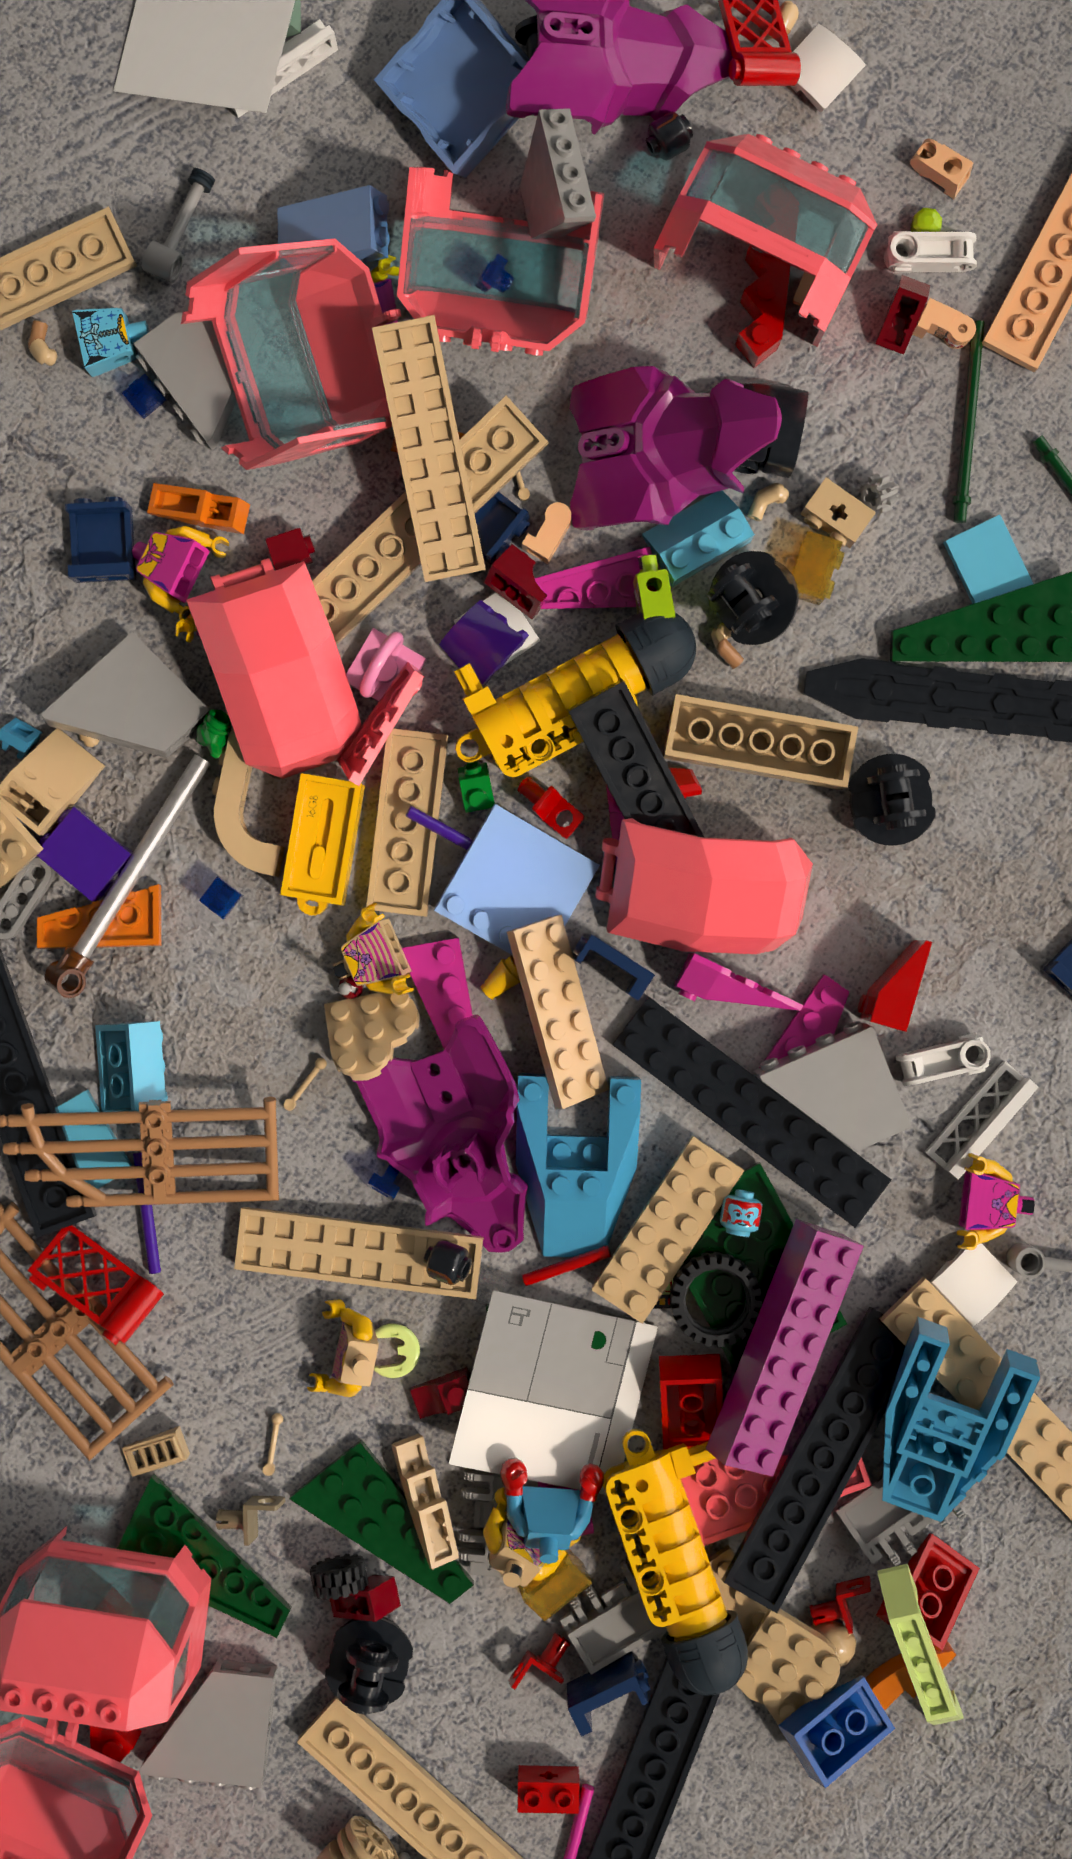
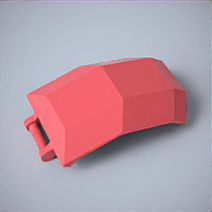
(277, 668)
(703, 890)

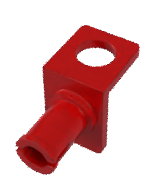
(548, 806)
(839, 1608)
(546, 1662)

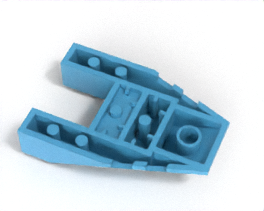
(576, 1179)
(941, 1446)

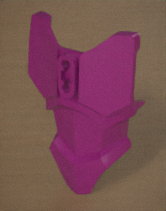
(623, 65)
(668, 444)
(454, 1144)

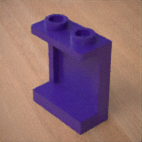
(84, 854)

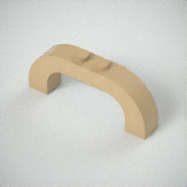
(228, 814)

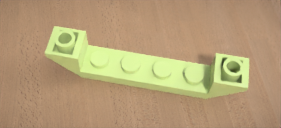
(916, 1646)

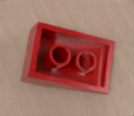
(895, 991)
(689, 1398)
(942, 1587)

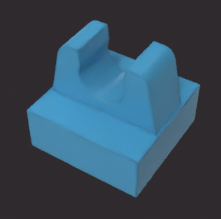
(20, 736)

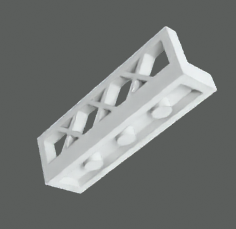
(302, 54)
(991, 1125)

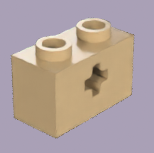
(833, 498)

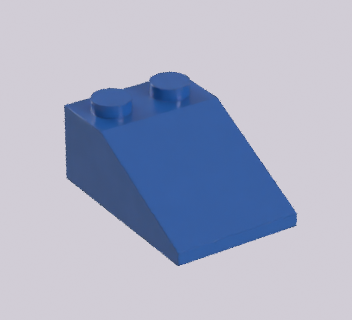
(836, 1730)

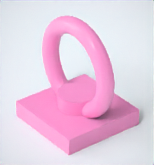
(380, 663)

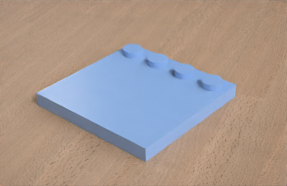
(513, 879)

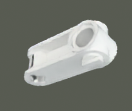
(931, 252)
(943, 1060)

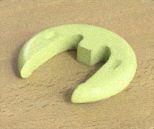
(409, 1349)

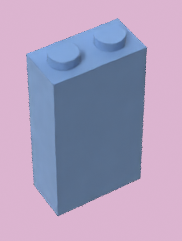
(351, 217)

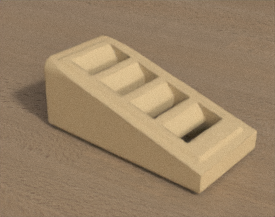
(178, 1444)

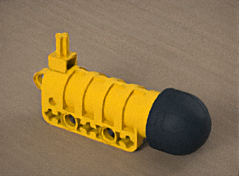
(642, 653)
(702, 1637)

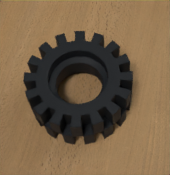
(338, 1576)

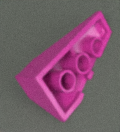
(714, 982)

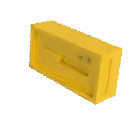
(322, 842)

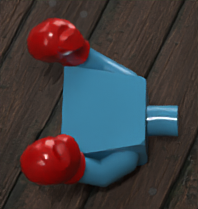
(549, 1515)

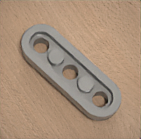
(34, 888)

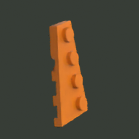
(133, 926)

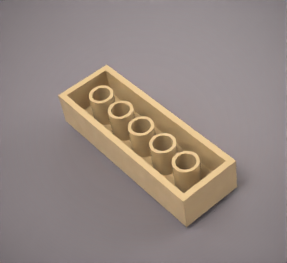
(760, 742)

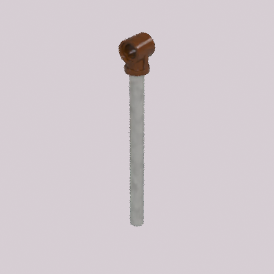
(76, 960)

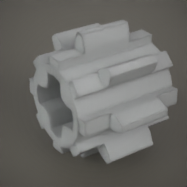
(879, 492)

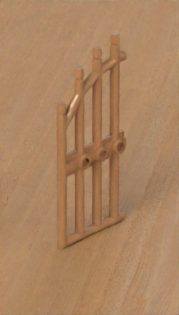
(157, 1153)
(52, 1336)

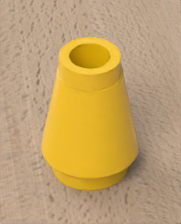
(501, 978)

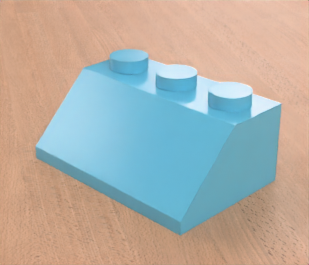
(699, 536)
(130, 1065)

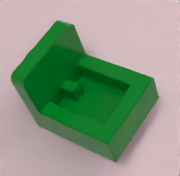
(475, 786)

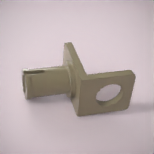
(248, 1517)

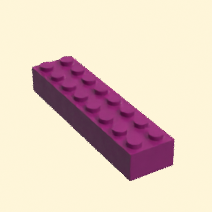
(784, 1348)

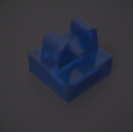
(495, 275)
(144, 396)
(221, 897)
(384, 1184)

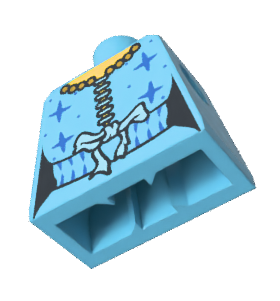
(107, 338)

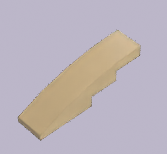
(425, 1501)

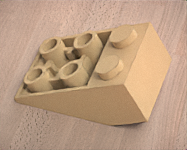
(49, 781)

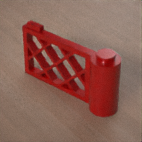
(761, 63)
(128, 1307)

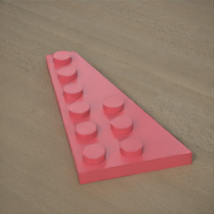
(729, 1498)

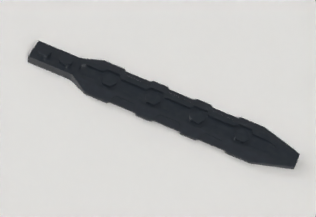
(945, 698)

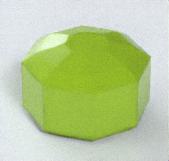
(926, 221)

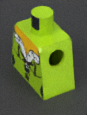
(648, 602)

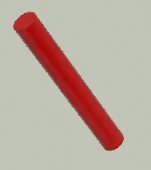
(566, 1265)

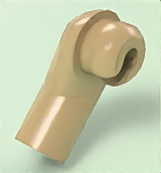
(766, 496)

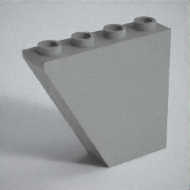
(555, 179)
(193, 373)
(128, 702)
(841, 1086)
(220, 1729)

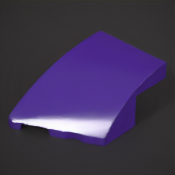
(482, 640)

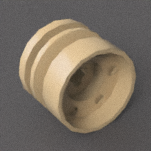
(359, 1841)

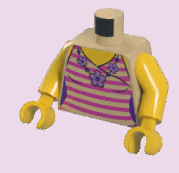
(374, 955)
(354, 1353)
(508, 1551)

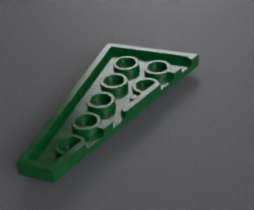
(1010, 627)
(372, 1510)
(166, 1524)

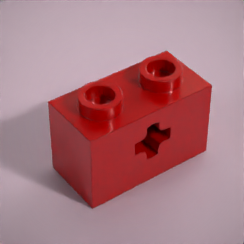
(548, 1789)

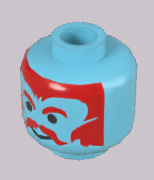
(741, 1213)

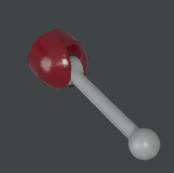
(347, 989)

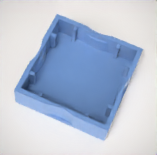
(456, 81)

